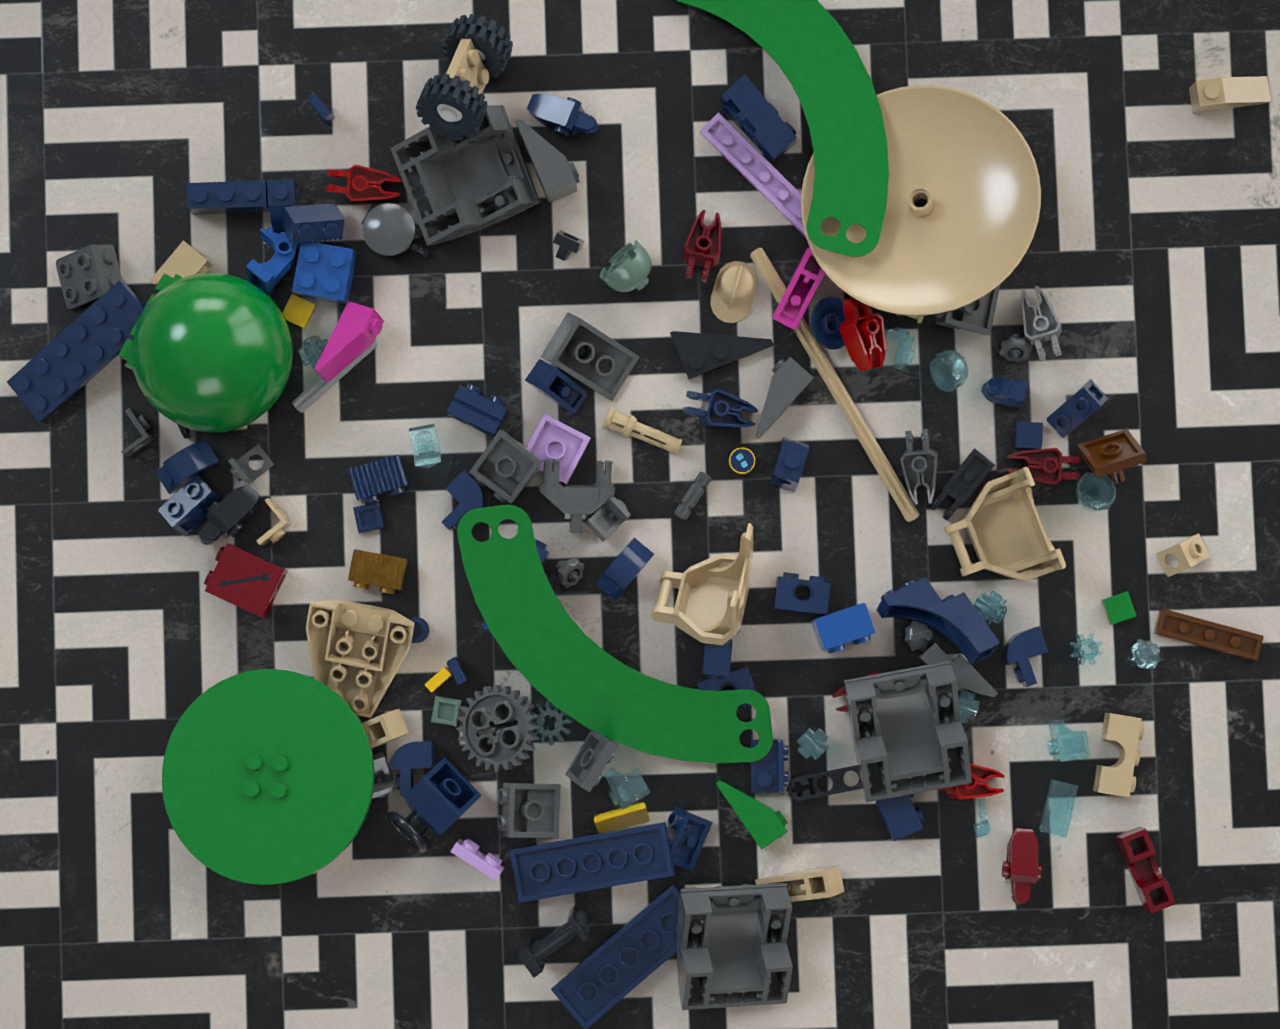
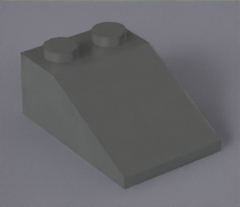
(551, 167)
(590, 356)

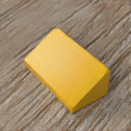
(621, 818)

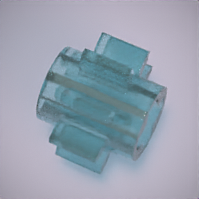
(312, 350)
(991, 607)
(1078, 652)
(968, 706)
(812, 743)

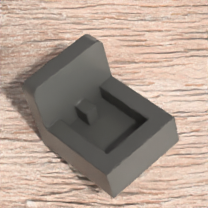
(608, 518)
(383, 776)

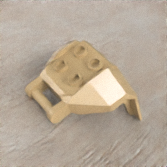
(1006, 531)
(709, 595)

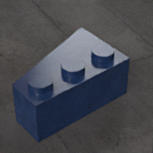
(757, 119)

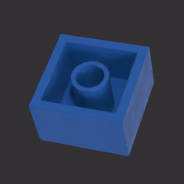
(324, 272)
(842, 627)

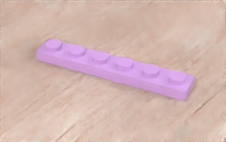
(755, 169)

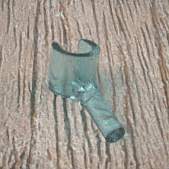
(983, 827)

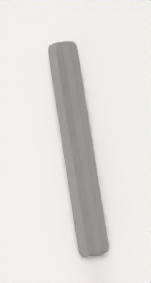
(320, 386)

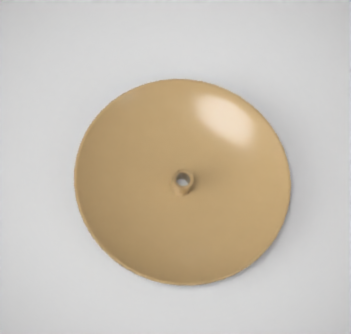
(977, 213)

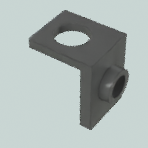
(142, 426)
(241, 468)

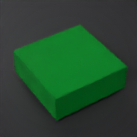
(1118, 608)

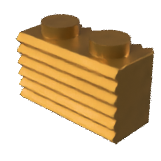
(377, 570)

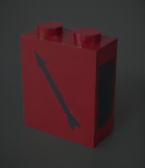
(245, 580)

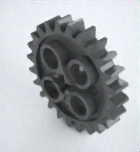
(492, 703)

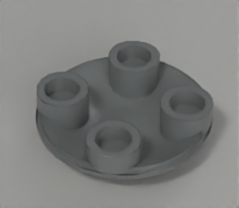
(388, 229)

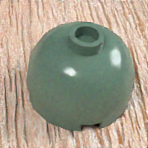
(628, 268)

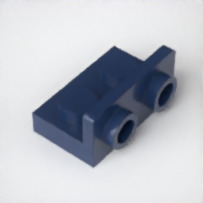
(189, 505)
(769, 772)
(686, 837)

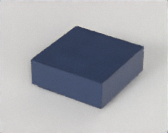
(320, 108)
(1028, 435)
(368, 517)
(457, 670)

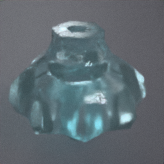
(1145, 654)

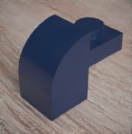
(186, 464)
(469, 496)
(624, 569)
(1020, 649)
(409, 757)

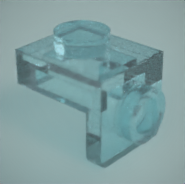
(904, 354)
(425, 445)

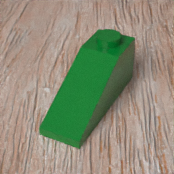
(757, 817)

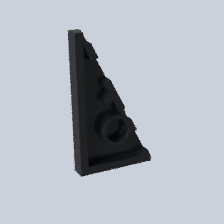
(708, 352)

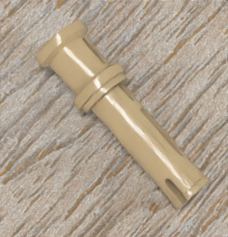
(630, 427)

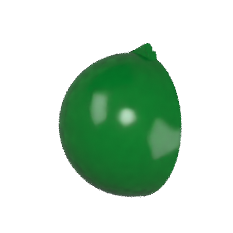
(210, 351)

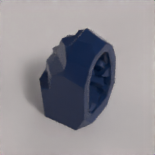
(1005, 392)

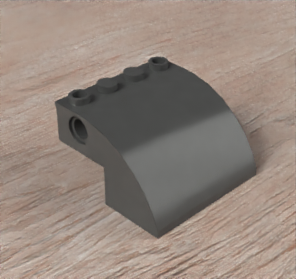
(465, 182)
(908, 731)
(733, 946)

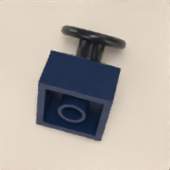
(435, 804)

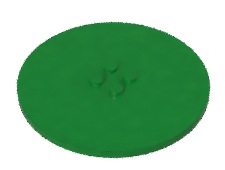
(268, 777)

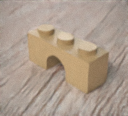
(1119, 777)

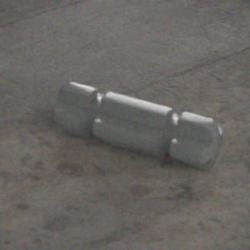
(693, 495)

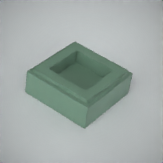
(446, 711)

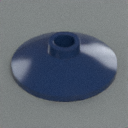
(825, 322)

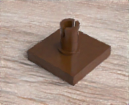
(1112, 454)

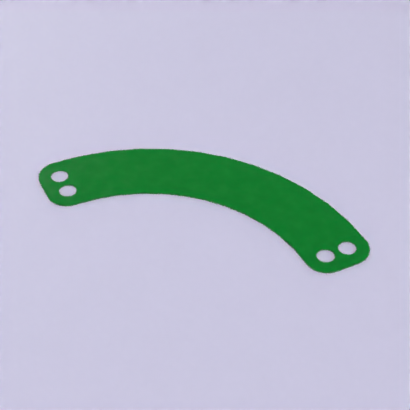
(838, 107)
(582, 676)

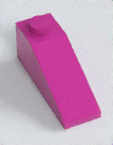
(799, 291)
(349, 339)

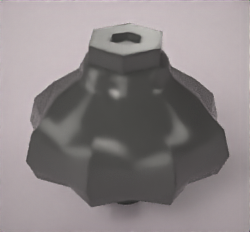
(1015, 348)
(569, 572)
(918, 636)

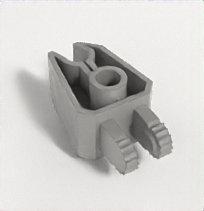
(1042, 326)

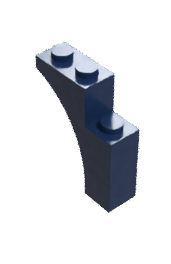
(952, 617)

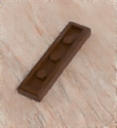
(1208, 634)

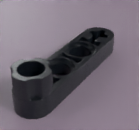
(838, 787)

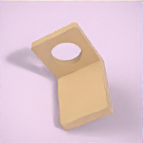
(277, 531)
(1187, 552)

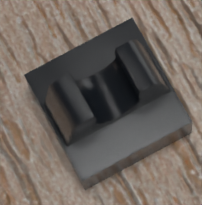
(567, 244)

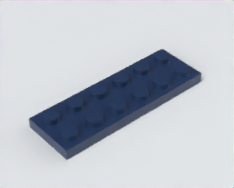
(78, 352)
(592, 862)
(622, 961)

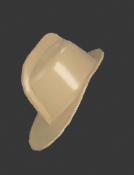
(734, 292)

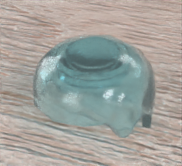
(949, 370)
(1095, 493)

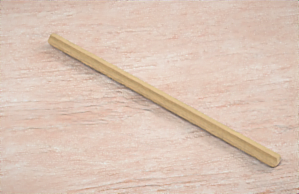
(839, 393)

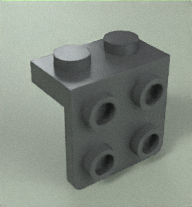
(87, 274)

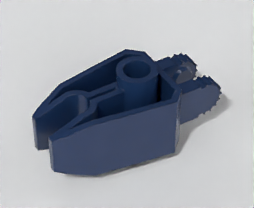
(562, 115)
(720, 409)

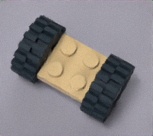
(456, 100)

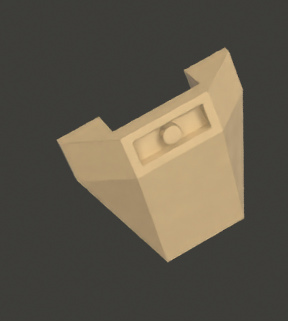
(357, 649)

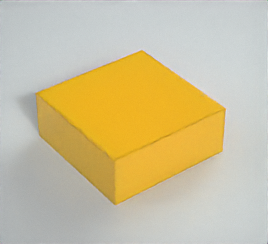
(298, 311)
(437, 680)

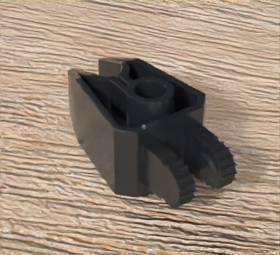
(229, 514)

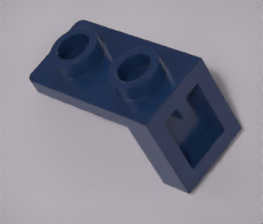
(1077, 408)

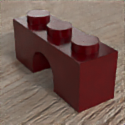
(1140, 861)

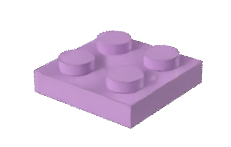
(560, 442)
(468, 851)

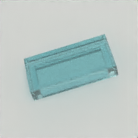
(1058, 808)

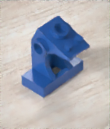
(270, 273)

